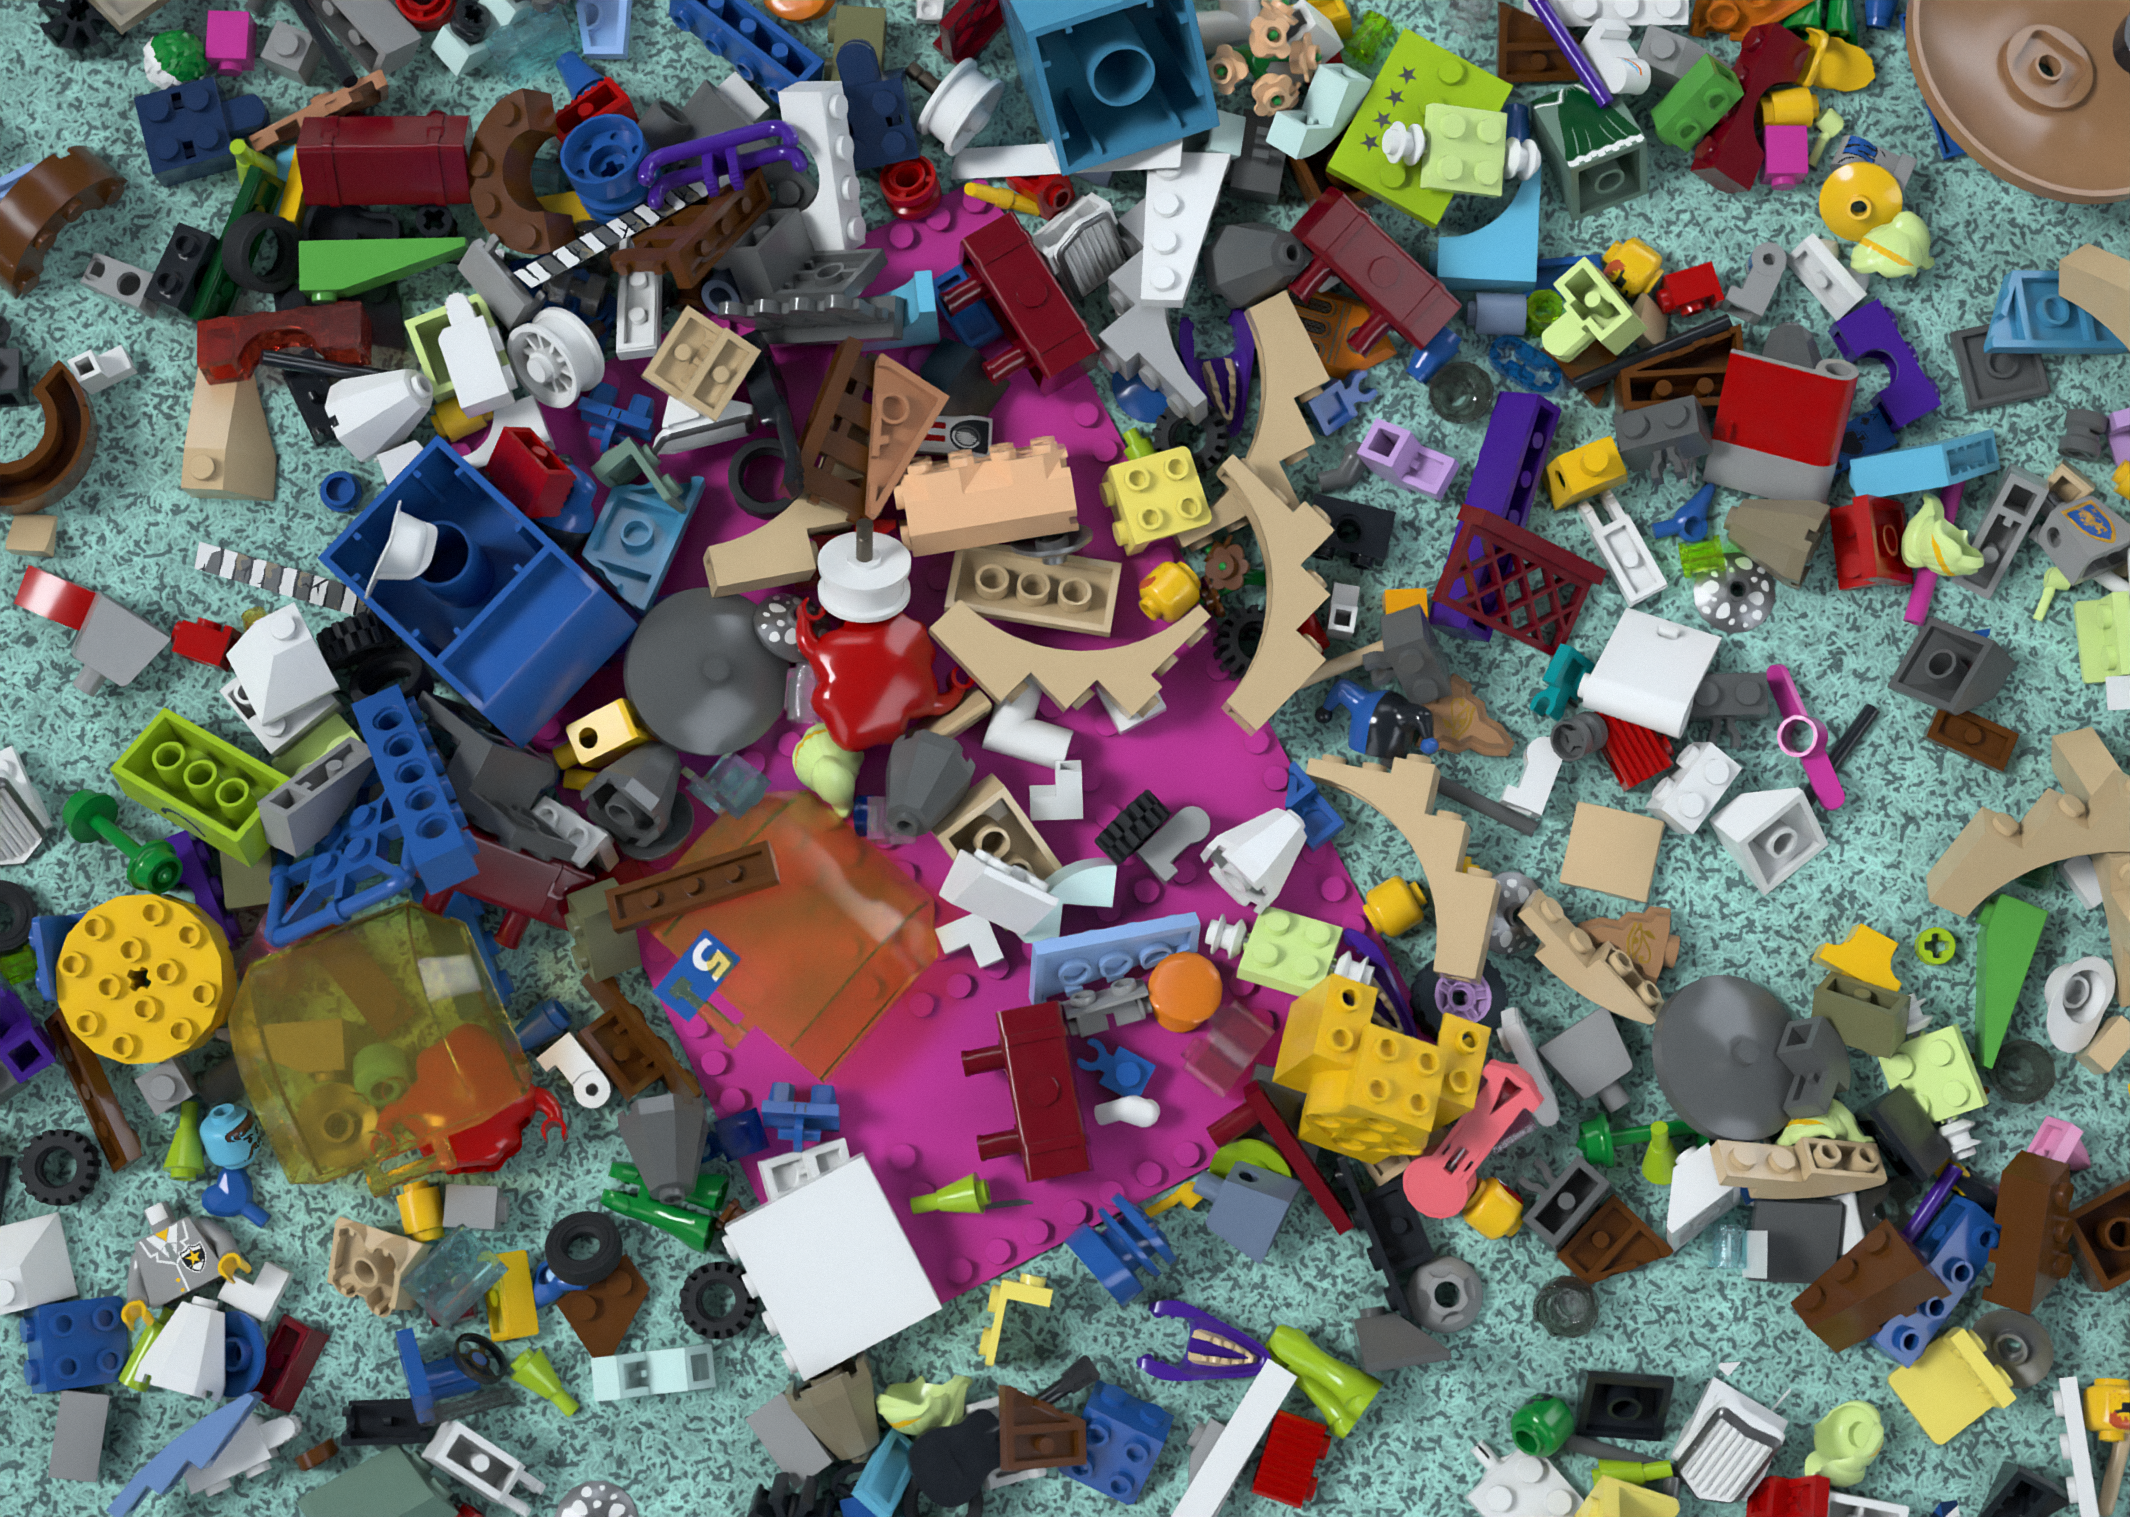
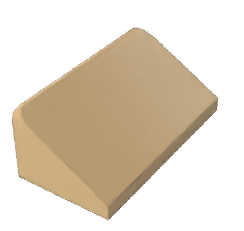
(971, 709)

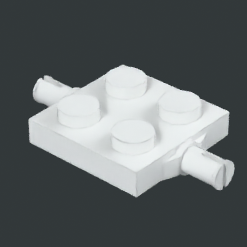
(1521, 1486)

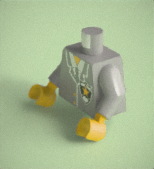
(177, 1262)

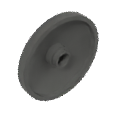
(703, 674)
(1720, 1058)

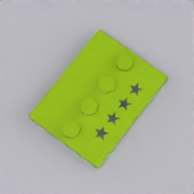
(1409, 80)

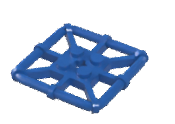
(347, 855)

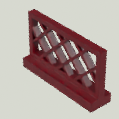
(968, 29)
(1522, 546)

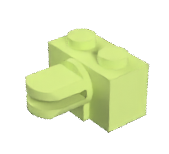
(1591, 313)

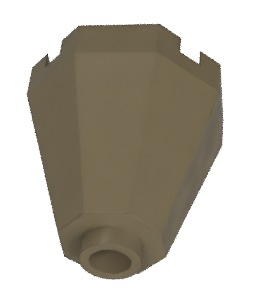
(1779, 535)
(840, 1408)

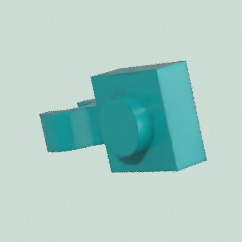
(1563, 680)

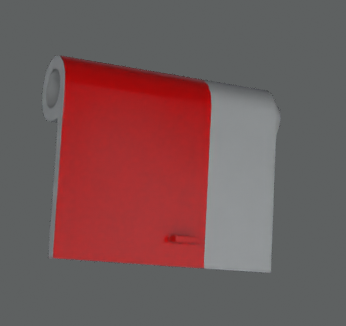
(1780, 426)

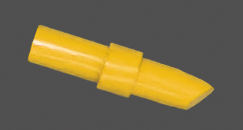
(1001, 198)

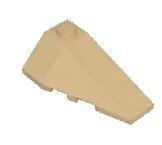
(228, 444)

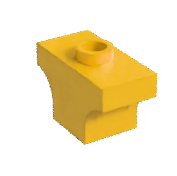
(1861, 956)

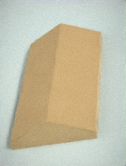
(1023, 590)

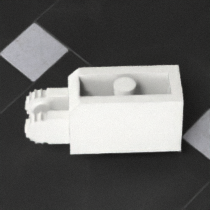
(474, 360)
(246, 1452)
(480, 1465)

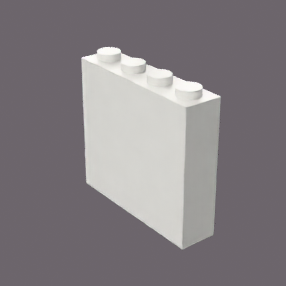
(831, 1267)

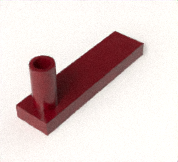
(1262, 1109)

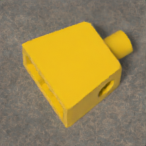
(1585, 473)
(616, 731)

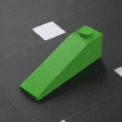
(355, 266)
(2004, 954)

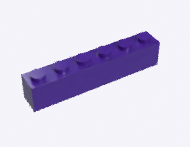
(1505, 485)

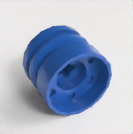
(604, 163)
(1121, 1249)

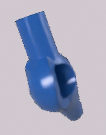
(1689, 519)
(549, 1287)

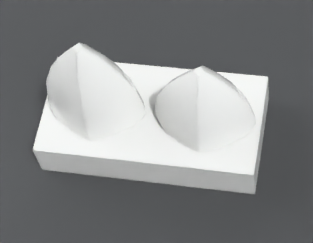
(1832, 284)

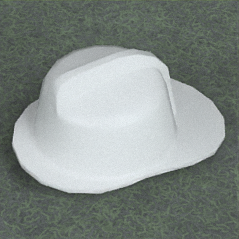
(407, 550)
(2077, 1000)

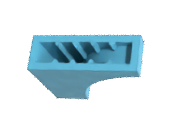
(1498, 255)
(920, 314)
(1925, 465)

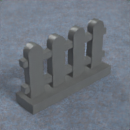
(820, 322)

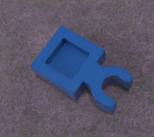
(1336, 405)
(1123, 1072)

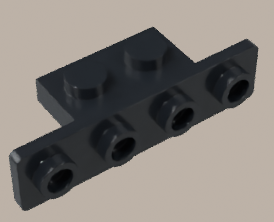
(1392, 1228)

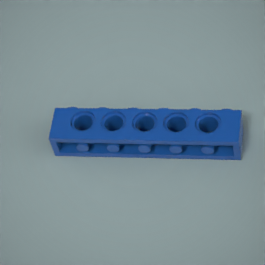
(416, 790)

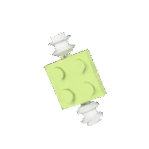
(1462, 150)
(1286, 951)
(1938, 1078)

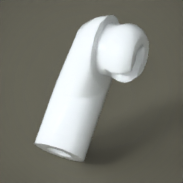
(1128, 1109)

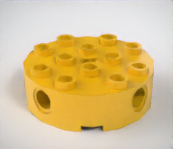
(104, 985)

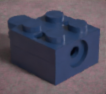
(875, 108)
(192, 128)

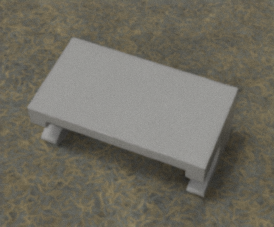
(498, 284)
(79, 1435)
(789, 1440)

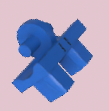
(600, 411)
(800, 1119)

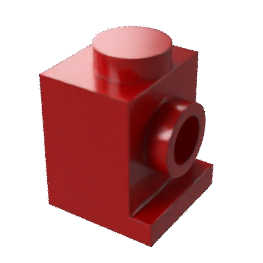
(1690, 291)
(204, 642)

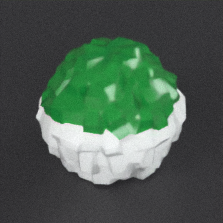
(174, 59)

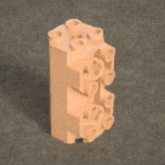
(986, 498)

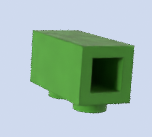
(1696, 103)

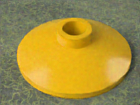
(1863, 183)

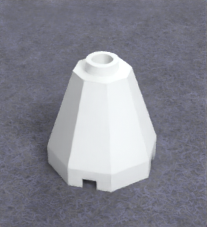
(378, 410)
(1257, 857)
(189, 1352)

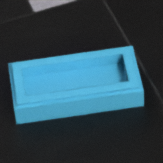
(885, 1474)

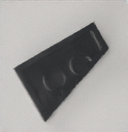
(380, 304)

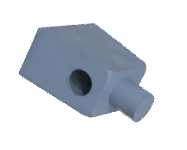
(1247, 1206)

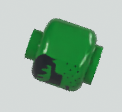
(1541, 1425)

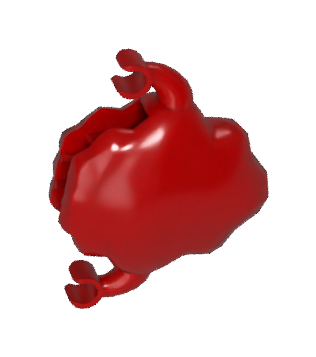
(873, 678)
(499, 1138)

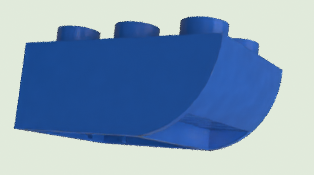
(496, 606)

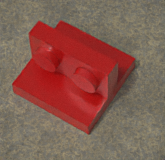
(1869, 543)

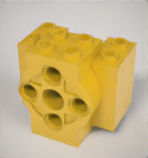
(1371, 1086)

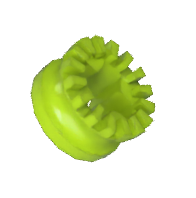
(1943, 936)

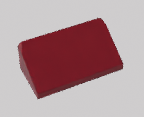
(289, 1362)

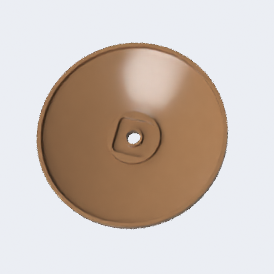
(2036, 131)

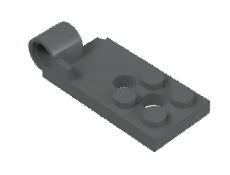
(713, 113)

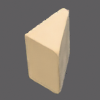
(1652, 318)
(2069, 482)
(32, 535)

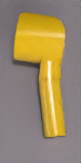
(1183, 1194)

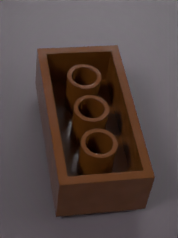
(2102, 1235)

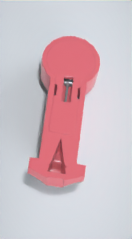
(1442, 1176)

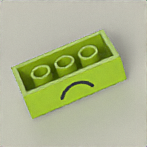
(199, 784)

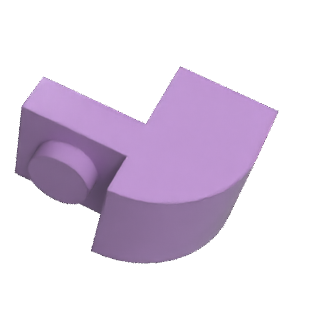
(1401, 460)

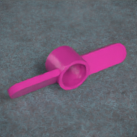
(1814, 759)

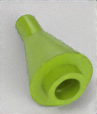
(247, 157)
(185, 1153)
(1660, 1156)
(963, 1196)
(538, 1375)
(1631, 1471)

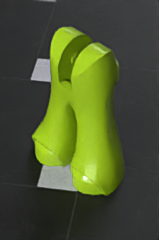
(1332, 1385)

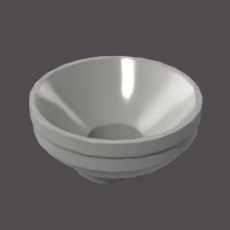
(1421, 1290)

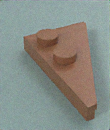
(364, 94)
(900, 420)

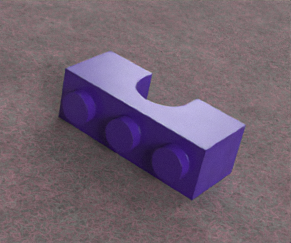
(1874, 334)
(206, 887)
(23, 1040)

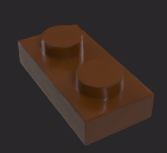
(1972, 738)

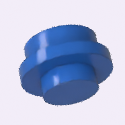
(341, 491)

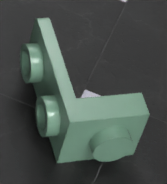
(628, 460)

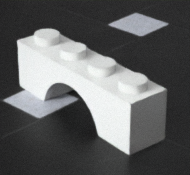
(820, 119)
(523, 413)

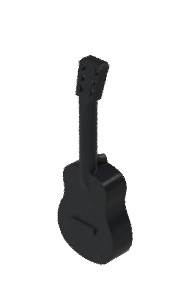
(356, 223)
(771, 402)
(956, 1458)

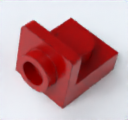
(1048, 191)

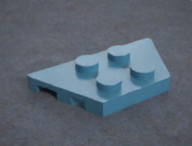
(2039, 321)
(639, 540)

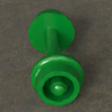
(150, 866)
(1598, 1141)

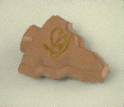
(1464, 724)
(1641, 937)

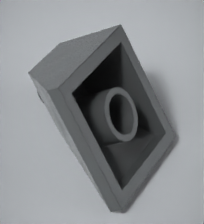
(1951, 668)
(1392, 1342)

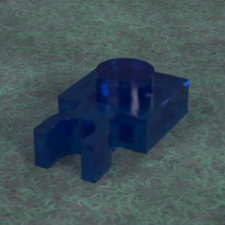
(737, 1136)

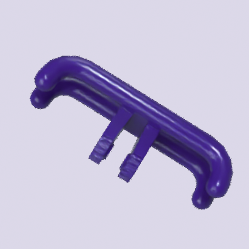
(720, 158)

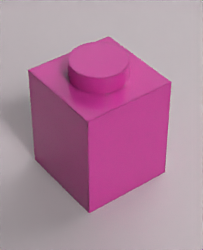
(231, 42)
(1785, 156)

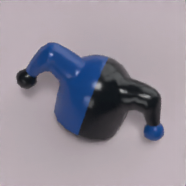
(577, 517)
(1380, 720)

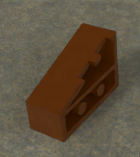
(1681, 373)
(2033, 1233)
(1868, 1287)

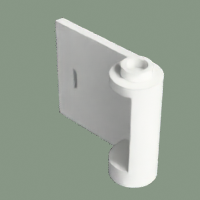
(1649, 672)

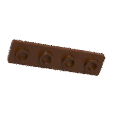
(629, 1048)

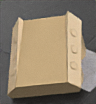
(373, 1265)

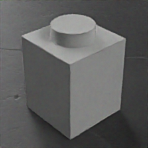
(291, 53)
(167, 1085)
(476, 1207)

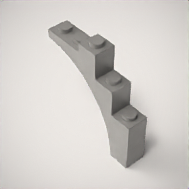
(1141, 337)

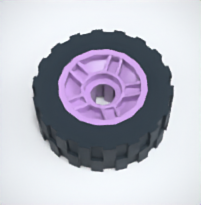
(1480, 1003)

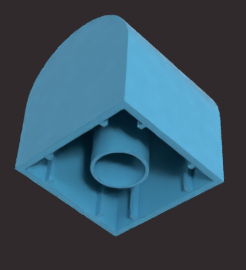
(1110, 75)

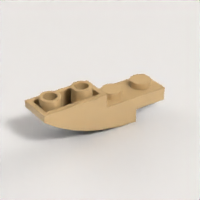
(1598, 974)
(1799, 1171)

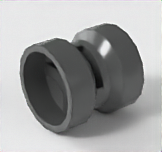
(2082, 435)
(1579, 736)

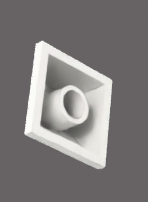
(281, 665)
(1769, 834)
(1696, 1196)
(34, 1264)

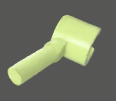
(1830, 124)
(2052, 580)

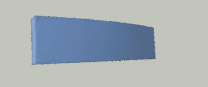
(197, 1445)

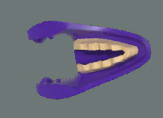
(1225, 377)
(1389, 1008)
(1211, 1350)

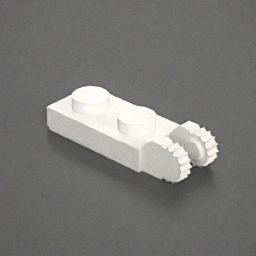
(1623, 551)
(1516, 1038)

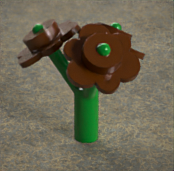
(1228, 573)

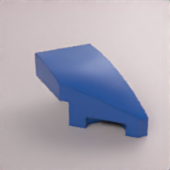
(1319, 817)

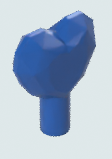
(233, 1197)

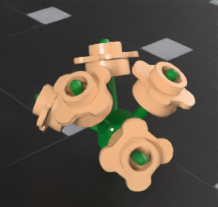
(1267, 45)

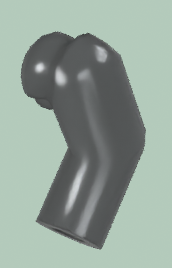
(1346, 474)

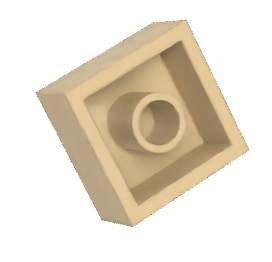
(2106, 1046)

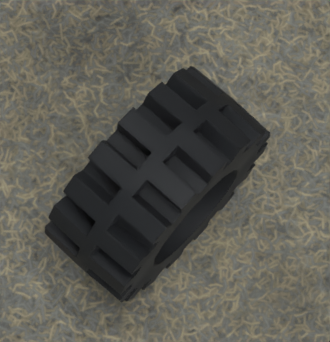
(36, 1155)

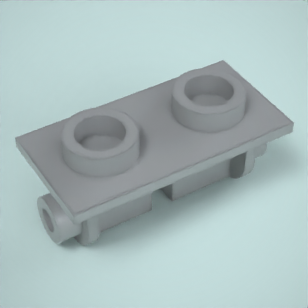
(1124, 999)

